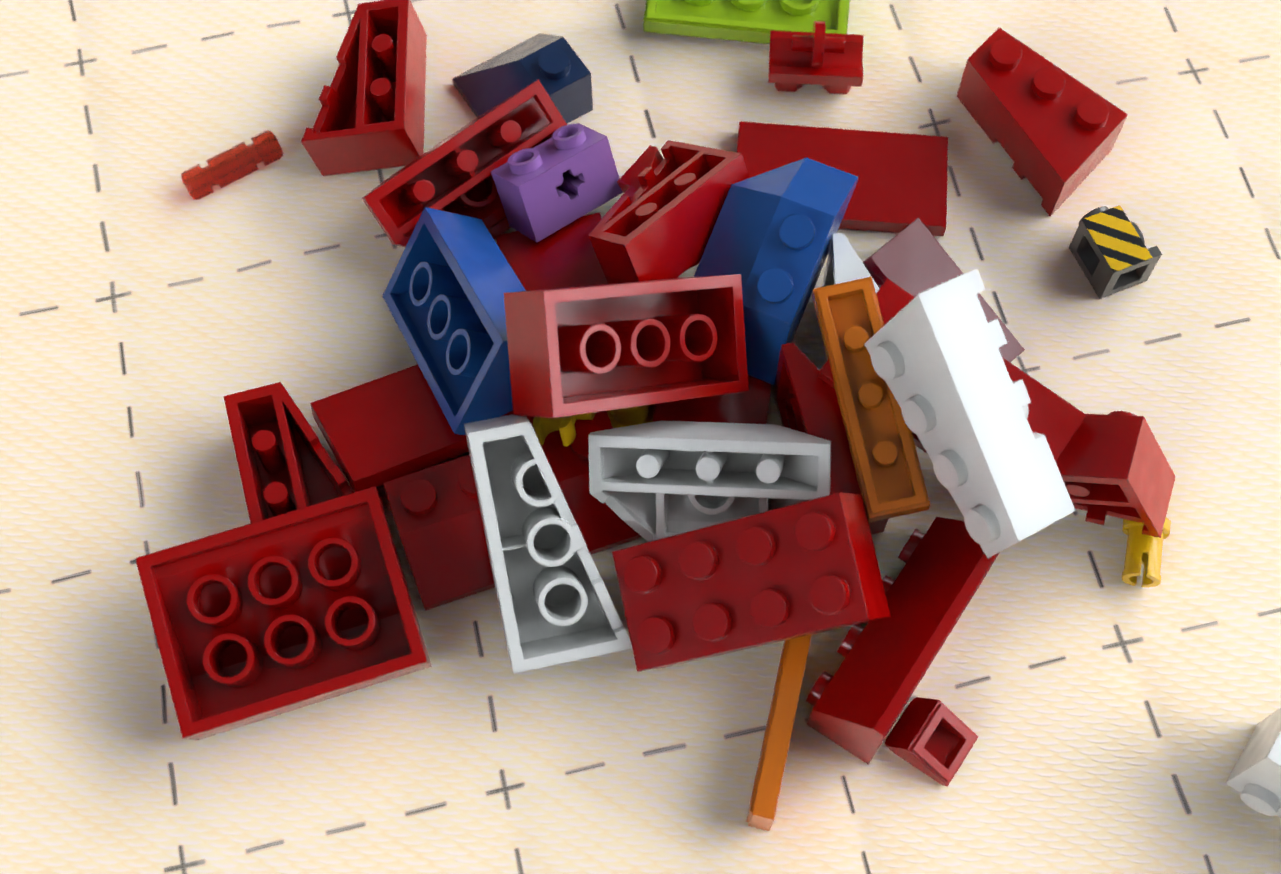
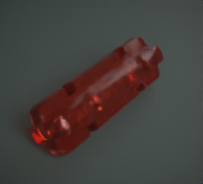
(232, 165)

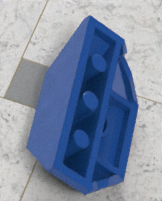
(778, 238)

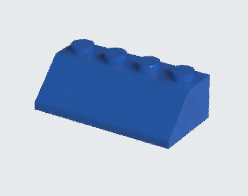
(453, 314)

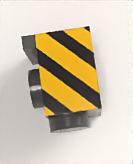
(1112, 251)

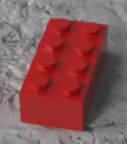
(625, 344)
(751, 582)

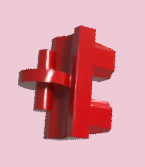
(815, 60)

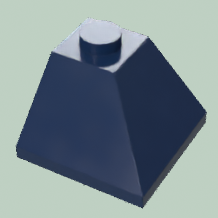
(536, 58)

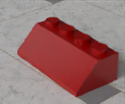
(444, 525)
(895, 652)

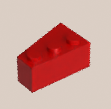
(377, 98)
(1118, 471)

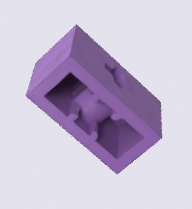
(557, 181)

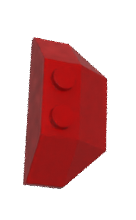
(458, 170)

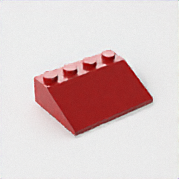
(281, 614)

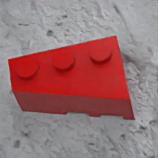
(1039, 116)
(669, 216)
(279, 454)

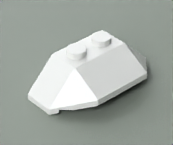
(702, 474)

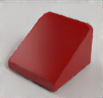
(931, 739)

